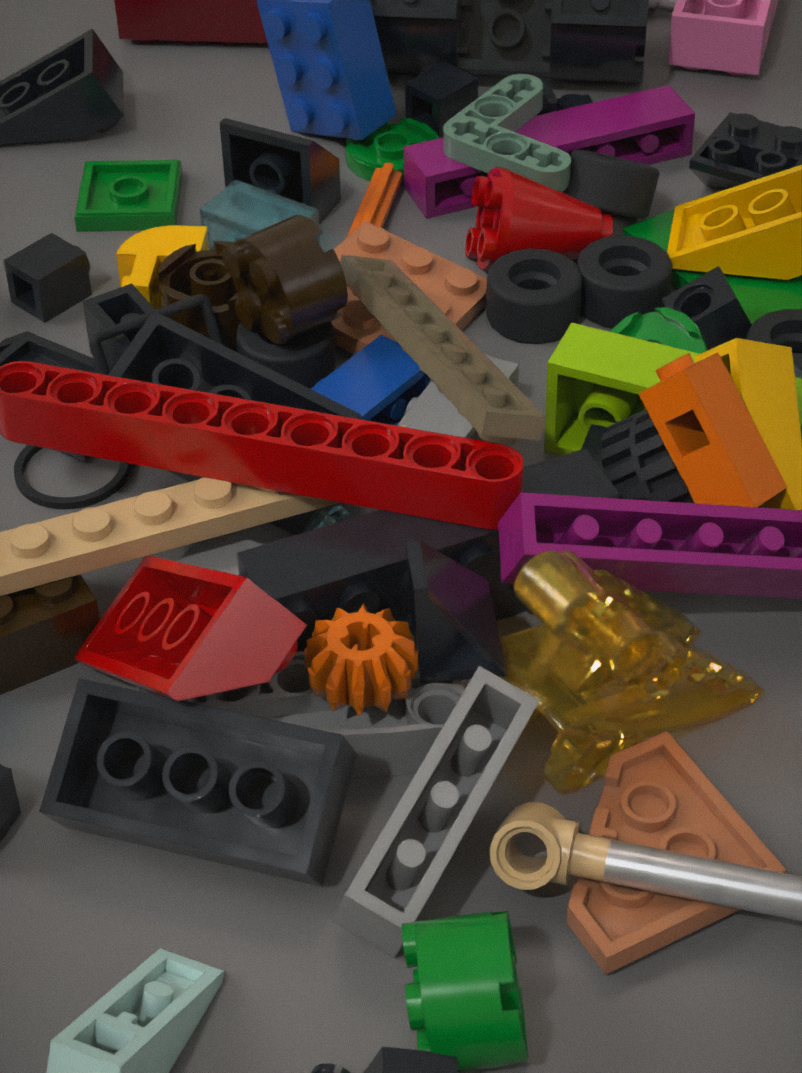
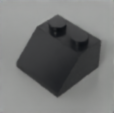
(281, 165)

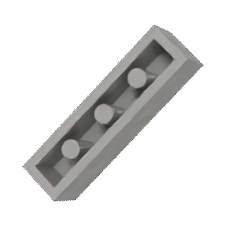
(435, 811)

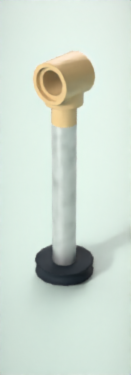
(635, 866)

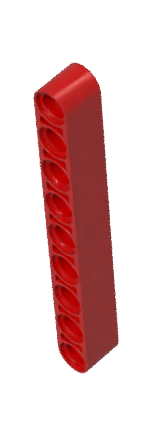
(260, 444)

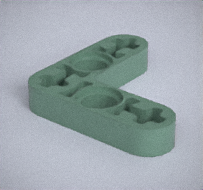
(489, 128)

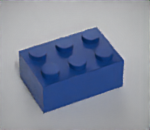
(328, 65)

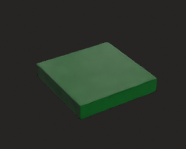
(128, 195)

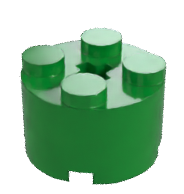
(466, 989)

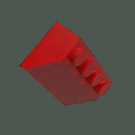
(191, 632)

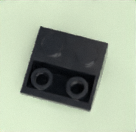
(745, 151)

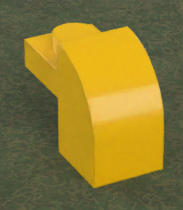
(144, 252)

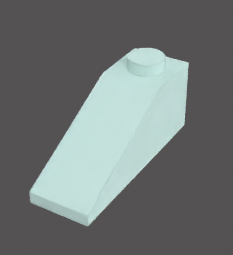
(140, 1020)

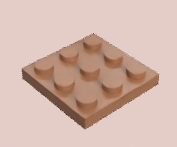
(448, 285)

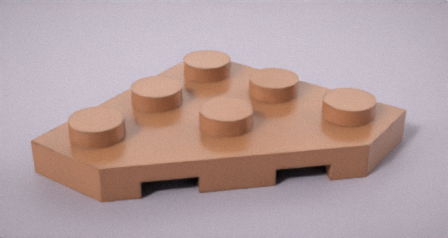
(667, 803)

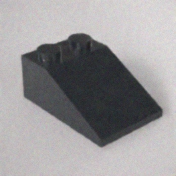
(63, 94)

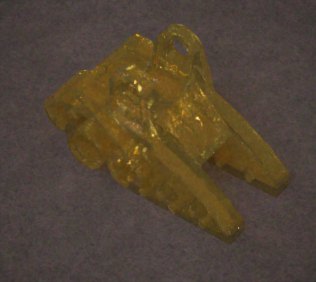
(611, 667)

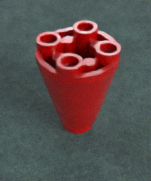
(527, 214)

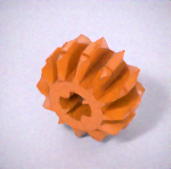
(361, 659)

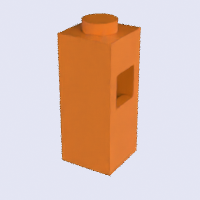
(711, 434)

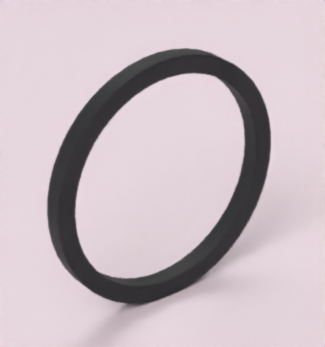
(64, 502)

